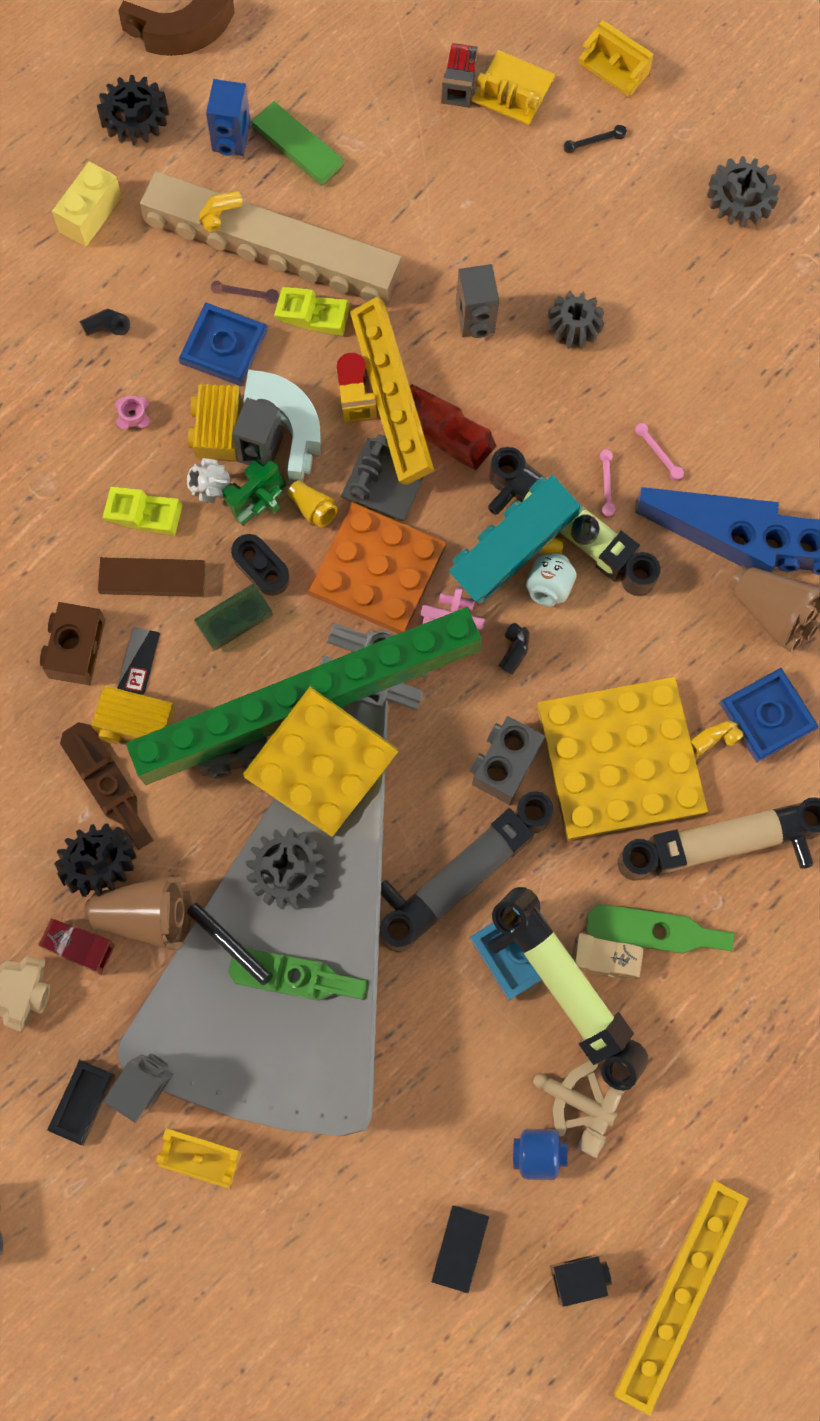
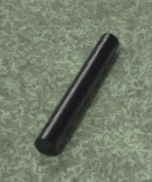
(229, 943)

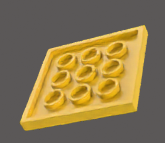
(621, 758)

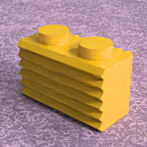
(216, 416)
(129, 715)

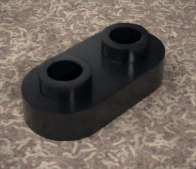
(261, 566)

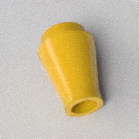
(314, 505)

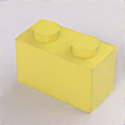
(87, 204)

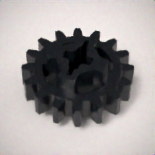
(132, 109)
(78, 865)

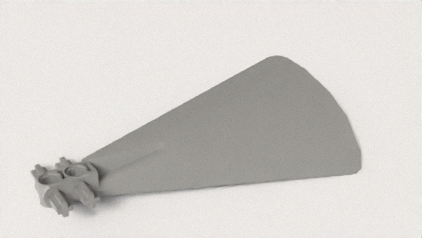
(266, 1051)

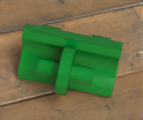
(257, 494)

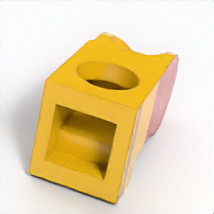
(351, 380)

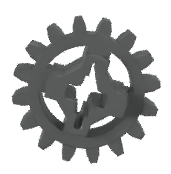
(728, 184)
(285, 883)

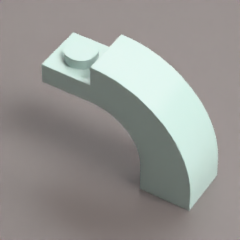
(296, 415)

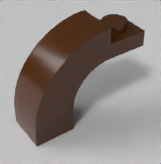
(177, 31)

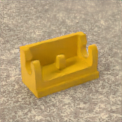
(616, 58)
(198, 1158)

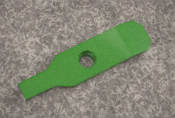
(637, 927)
(316, 978)

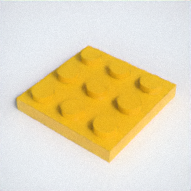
(320, 762)

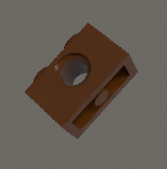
(78, 663)

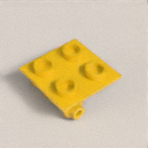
(512, 87)

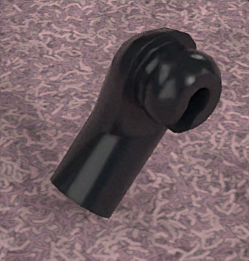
(517, 650)

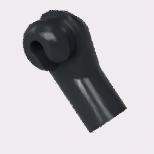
(106, 320)

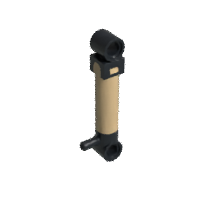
(675, 850)

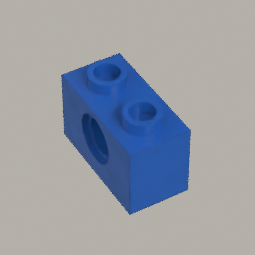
(228, 117)

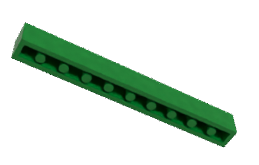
(339, 680)

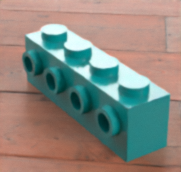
(516, 539)

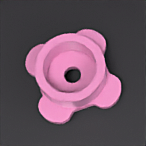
(128, 404)

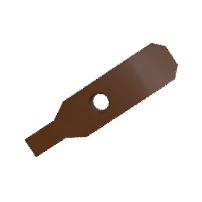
(95, 766)

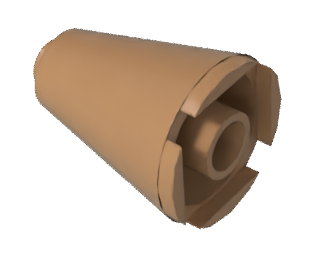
(144, 911)

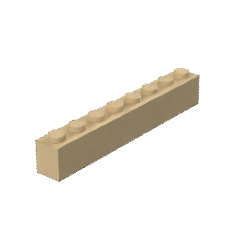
(274, 240)

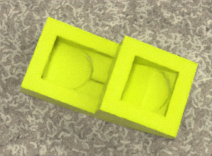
(310, 312)
(142, 512)

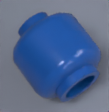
(539, 1154)

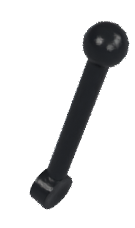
(619, 133)

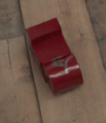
(77, 945)

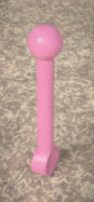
(676, 472)
(608, 509)

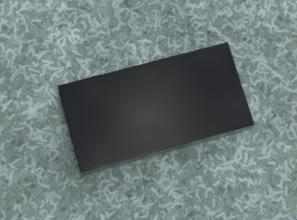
(81, 1102)
(460, 1249)

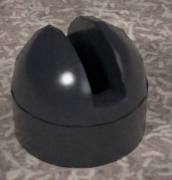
(577, 526)

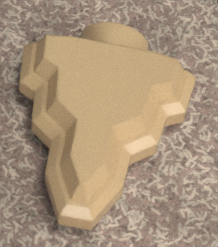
(22, 991)

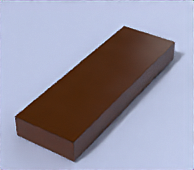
(151, 577)

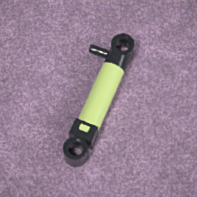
(610, 550)
(603, 1034)

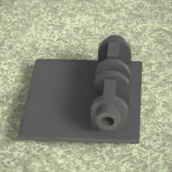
(376, 481)

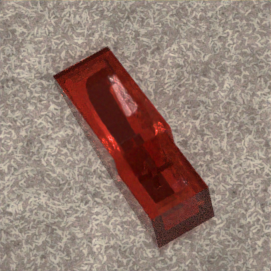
(450, 430)

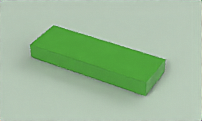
(297, 143)

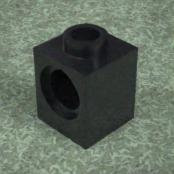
(580, 1280)

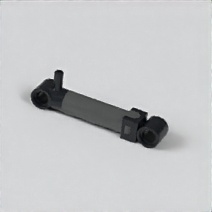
(464, 873)

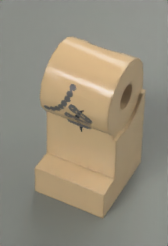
(607, 957)

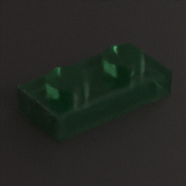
(233, 617)

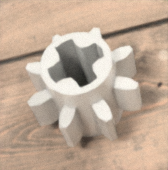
(207, 480)

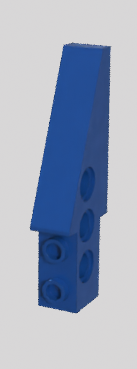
(715, 518)

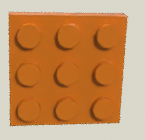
(377, 568)

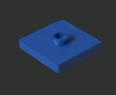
(223, 344)
(769, 714)

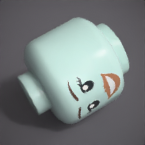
(551, 579)

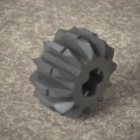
(578, 308)

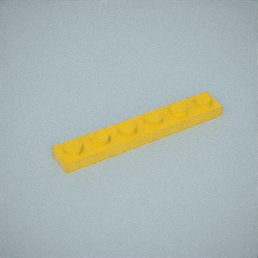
(392, 391)
(680, 1297)

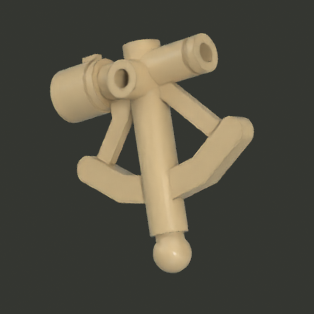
(601, 1111)

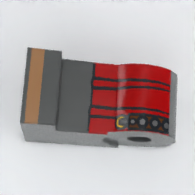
(459, 74)

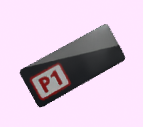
(138, 660)

